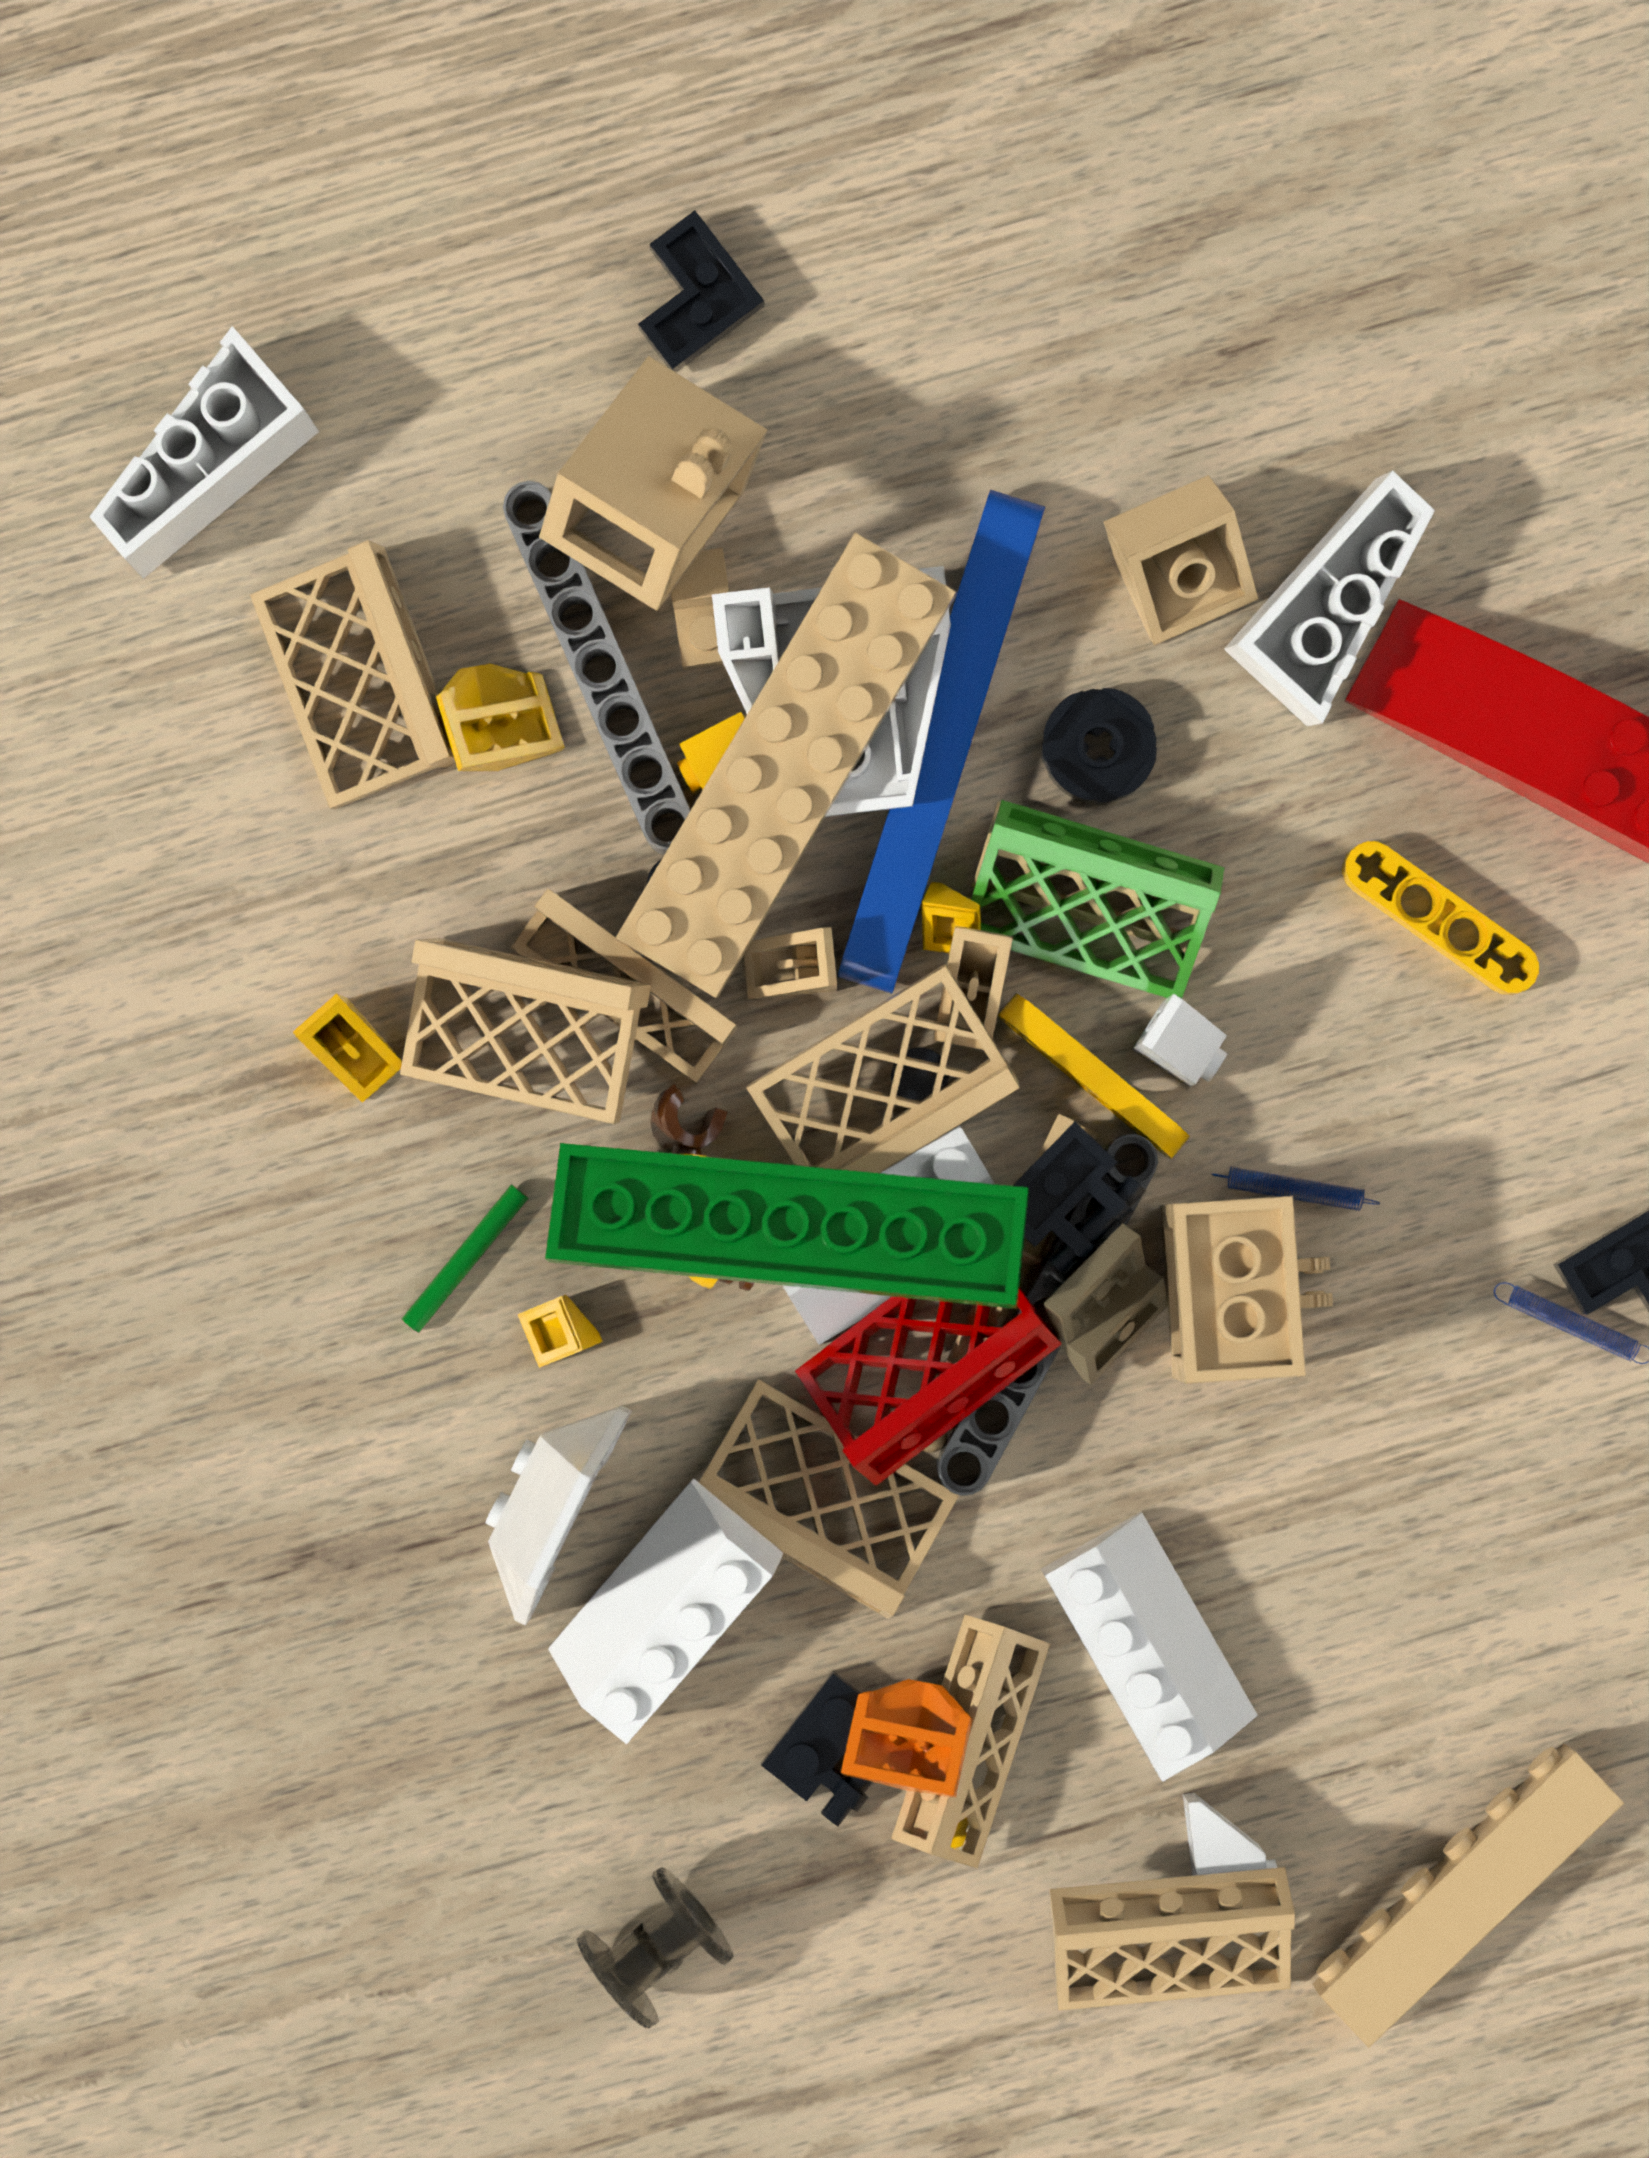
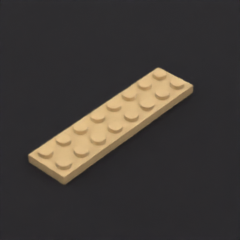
(786, 765)

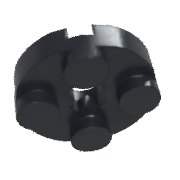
(1132, 741)

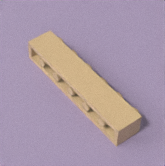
(1465, 1893)

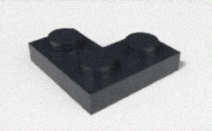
(711, 299)
(1609, 1265)

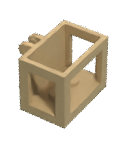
(661, 468)
(1236, 1289)

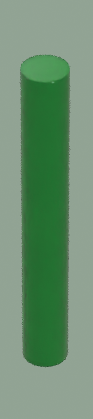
(464, 1258)

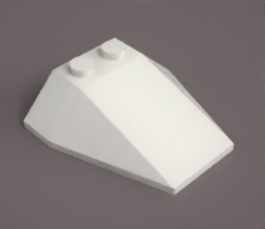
(752, 637)
(545, 1503)

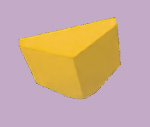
(498, 718)

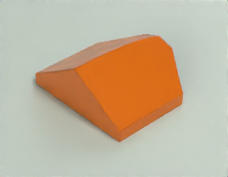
(908, 1738)

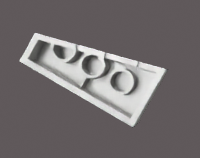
(204, 456)
(1321, 614)

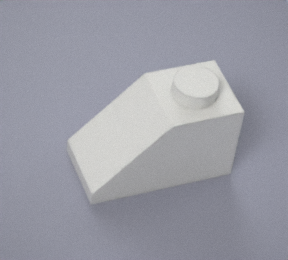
(1182, 1042)
(1217, 1843)

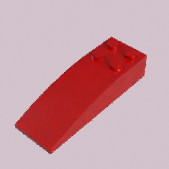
(1512, 722)

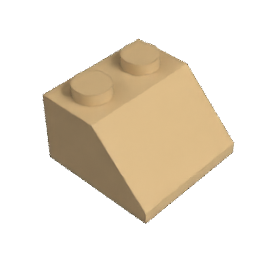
(1182, 559)

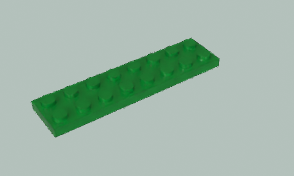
(788, 1225)

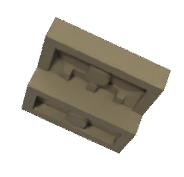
(1106, 1304)

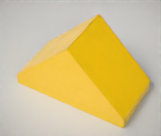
(349, 1046)

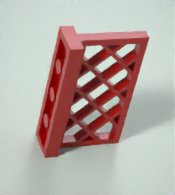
(941, 1399)

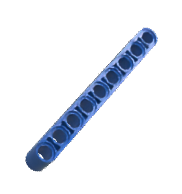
(971, 653)

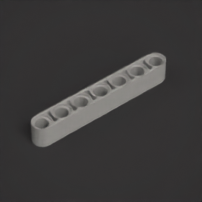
(584, 645)

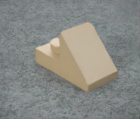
(695, 611)

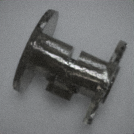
(654, 1948)

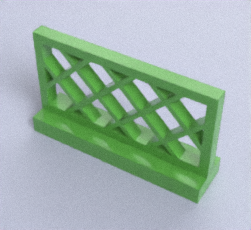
(1116, 862)

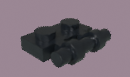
(1059, 1181)
(815, 1744)

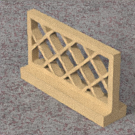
(394, 643)
(530, 979)
(923, 1119)
(810, 1549)
(1170, 1915)

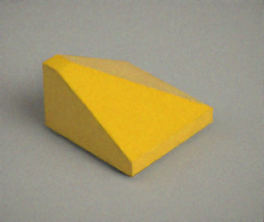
(941, 912)
(557, 1330)

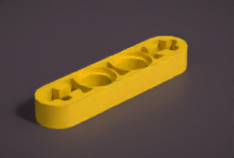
(1444, 911)
(1093, 1076)

